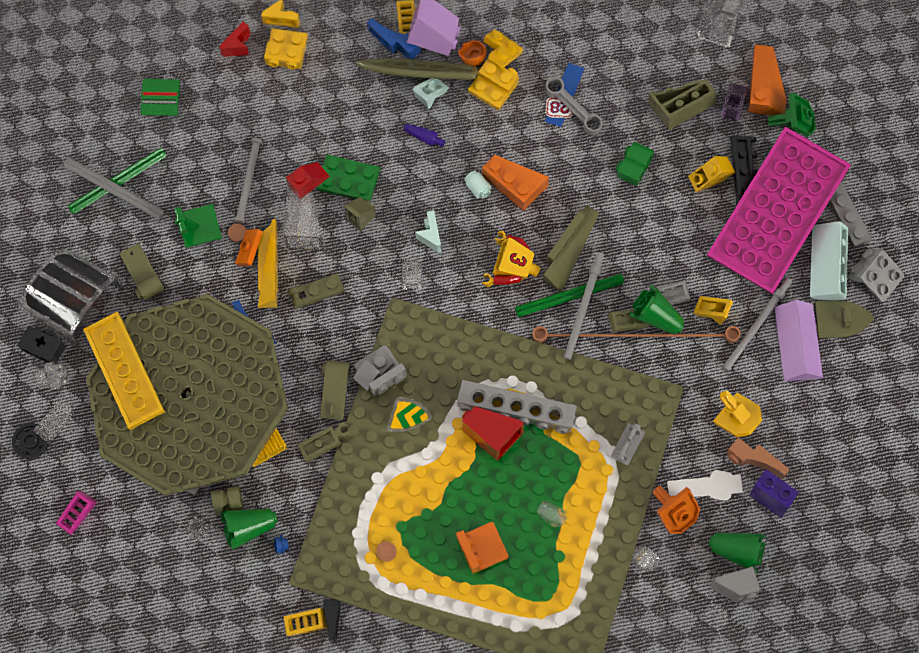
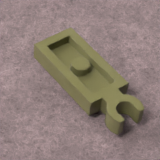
(323, 442)

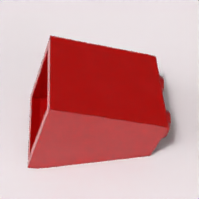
(492, 430)

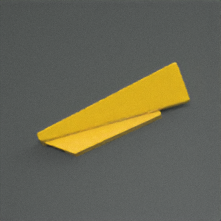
(268, 267)

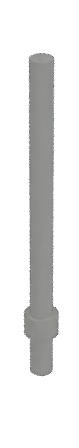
(594, 272)
(778, 295)

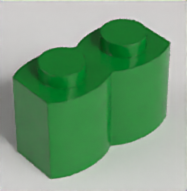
(635, 163)

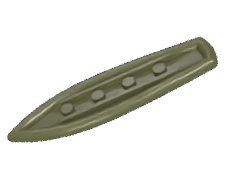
(419, 68)

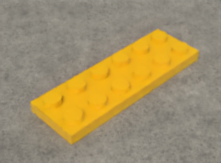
(124, 370)

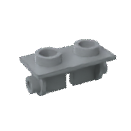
(628, 443)

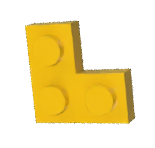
(505, 49)

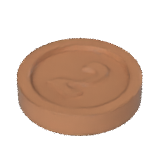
(236, 232)
(386, 551)

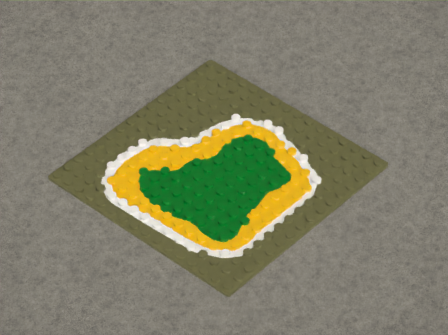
(436, 481)

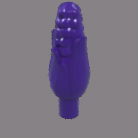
(424, 135)

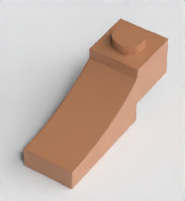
(742, 454)

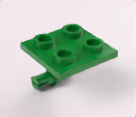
(198, 225)

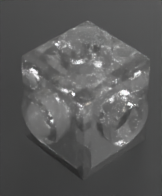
(51, 376)

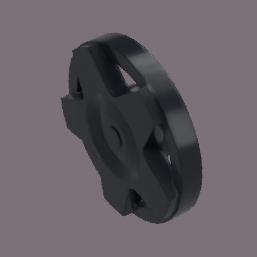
(29, 442)

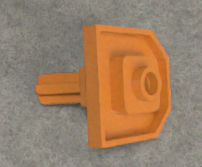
(677, 511)

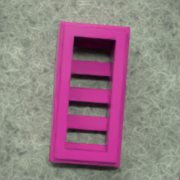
(81, 515)

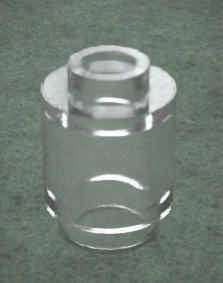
(551, 514)

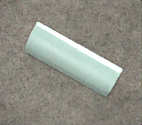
(829, 261)

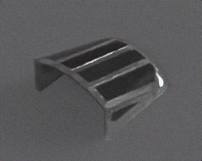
(64, 292)

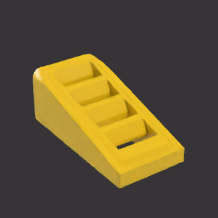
(405, 7)
(307, 628)

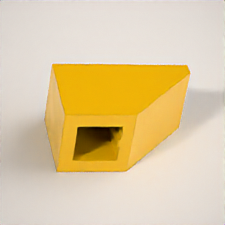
(711, 173)

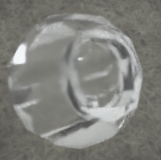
(646, 559)

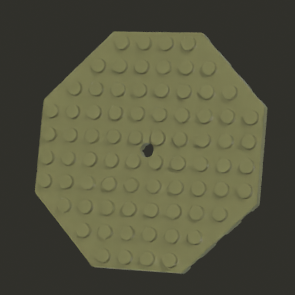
(232, 402)

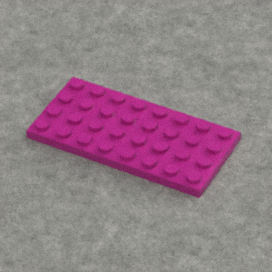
(778, 210)

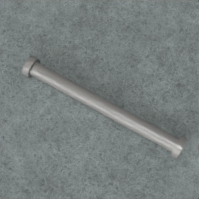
(256, 143)

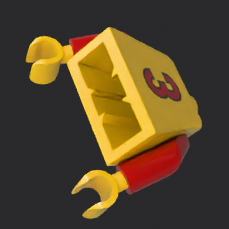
(513, 262)

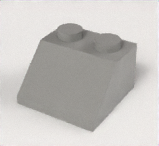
(737, 585)

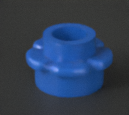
(280, 544)

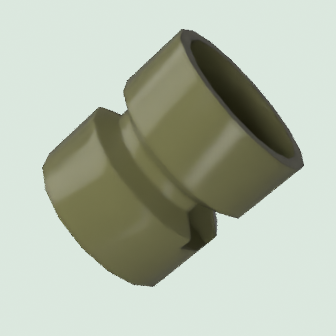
(227, 500)

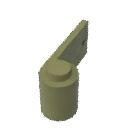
(141, 272)
(334, 389)

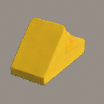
(276, 16)
(713, 308)

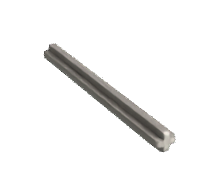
(113, 188)

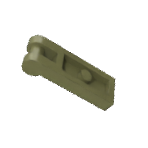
(316, 291)

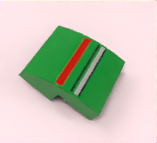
(160, 97)

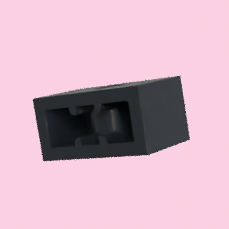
(34, 337)

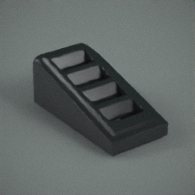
(332, 615)

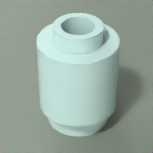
(478, 184)

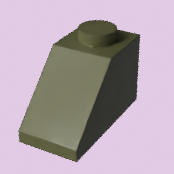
(360, 212)

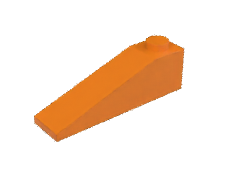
(766, 85)

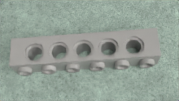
(567, 412)

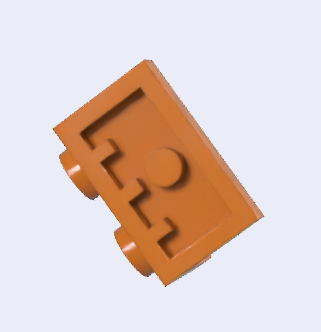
(482, 547)

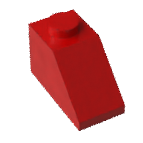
(306, 179)

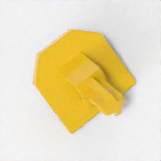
(739, 415)

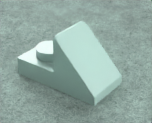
(429, 90)
(430, 236)

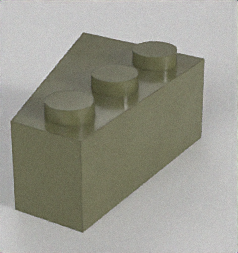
(682, 103)

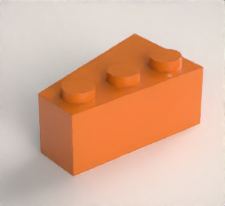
(515, 181)

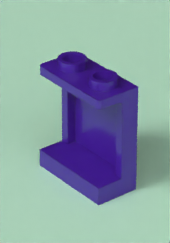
(773, 493)

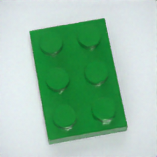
(349, 178)

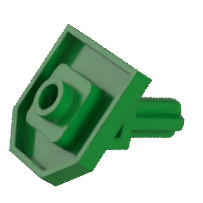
(798, 117)

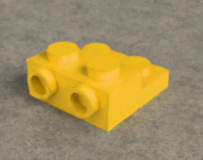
(286, 49)
(494, 84)

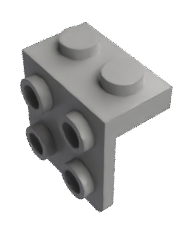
(877, 273)
(392, 376)

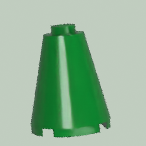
(656, 311)
(246, 525)
(739, 548)

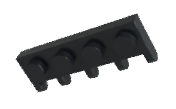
(742, 163)

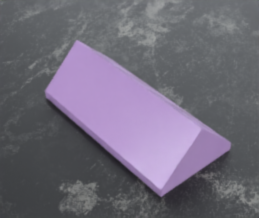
(798, 341)

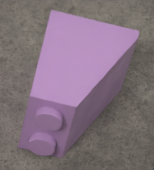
(434, 27)

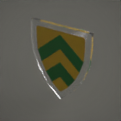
(407, 415)

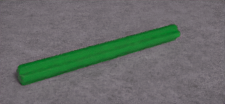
(119, 179)
(567, 295)

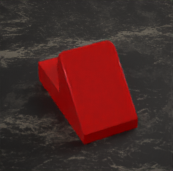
(233, 43)

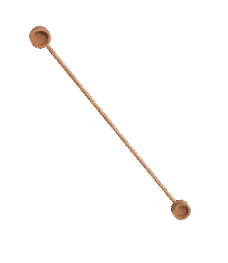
(731, 334)

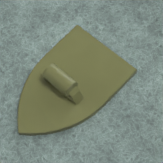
(840, 319)

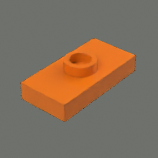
(248, 247)

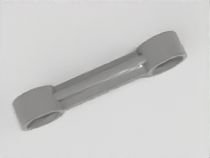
(573, 106)

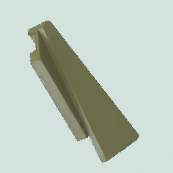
(568, 248)

